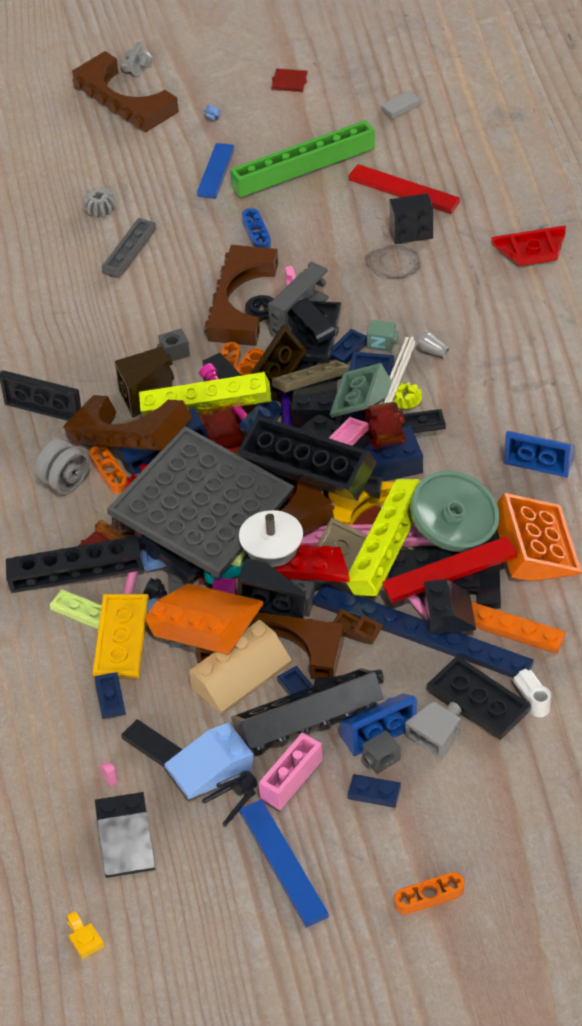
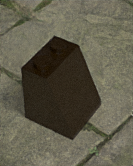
(143, 373)

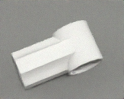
(533, 692)

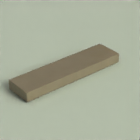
(310, 376)

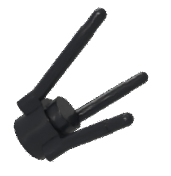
(241, 784)

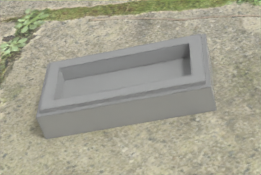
(400, 104)

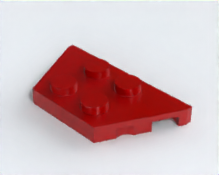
(531, 246)
(316, 563)

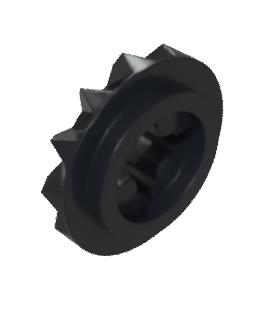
(253, 305)

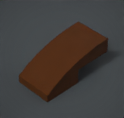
(358, 629)

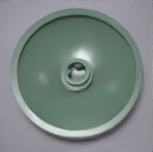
(454, 511)

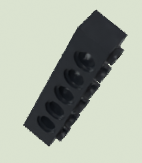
(74, 564)

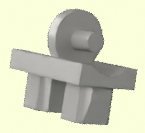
(136, 60)

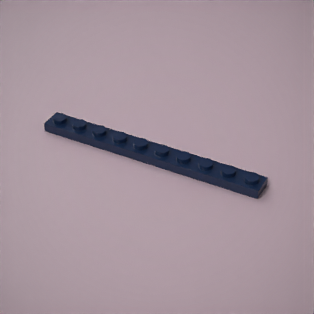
(417, 630)

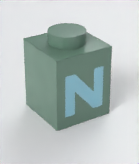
(382, 335)

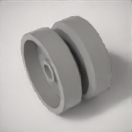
(62, 466)

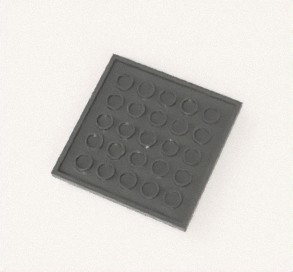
(198, 499)

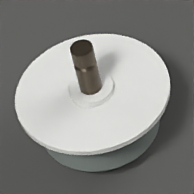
(271, 537)

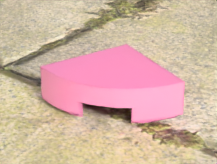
(289, 275)
(109, 773)

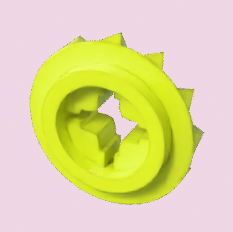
(411, 400)

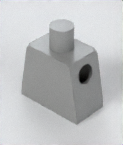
(435, 728)

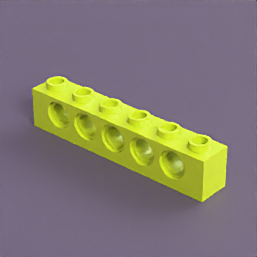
(211, 394)
(383, 540)

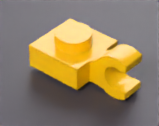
(84, 939)

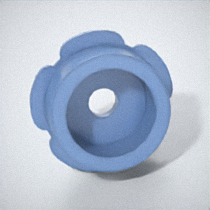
(212, 112)

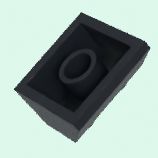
(448, 607)

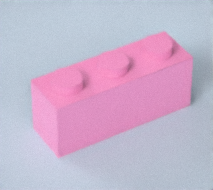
(290, 771)

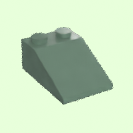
(361, 389)

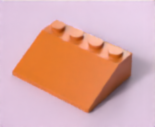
(538, 536)
(202, 617)

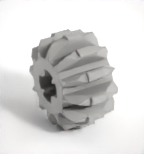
(99, 202)

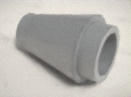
(432, 345)

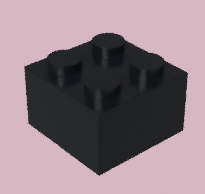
(411, 218)

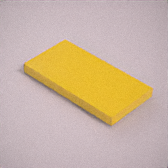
(121, 635)

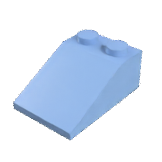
(209, 760)

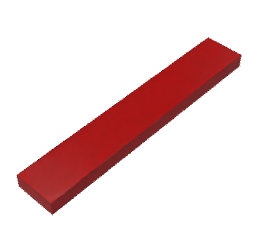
(402, 188)
(450, 568)

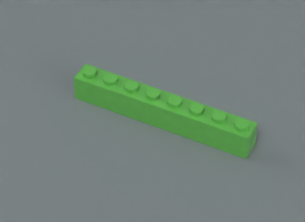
(302, 158)

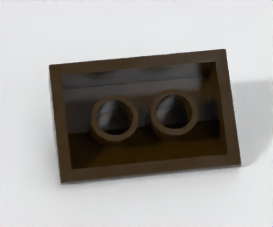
(280, 357)

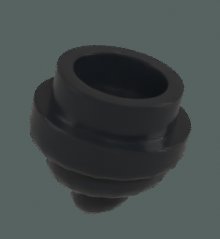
(155, 589)

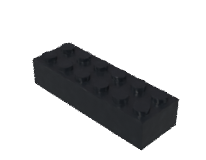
(307, 457)
(307, 708)

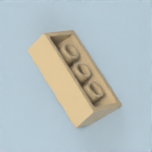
(252, 662)

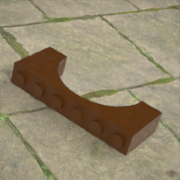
(140, 111)
(241, 265)
(153, 431)
(308, 505)
(318, 639)

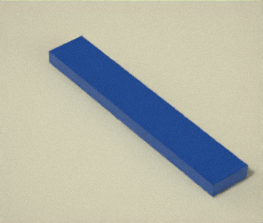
(284, 863)

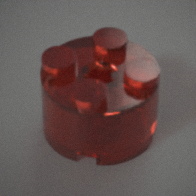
(385, 425)
(223, 427)

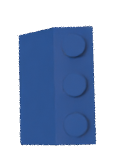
(538, 453)
(385, 716)

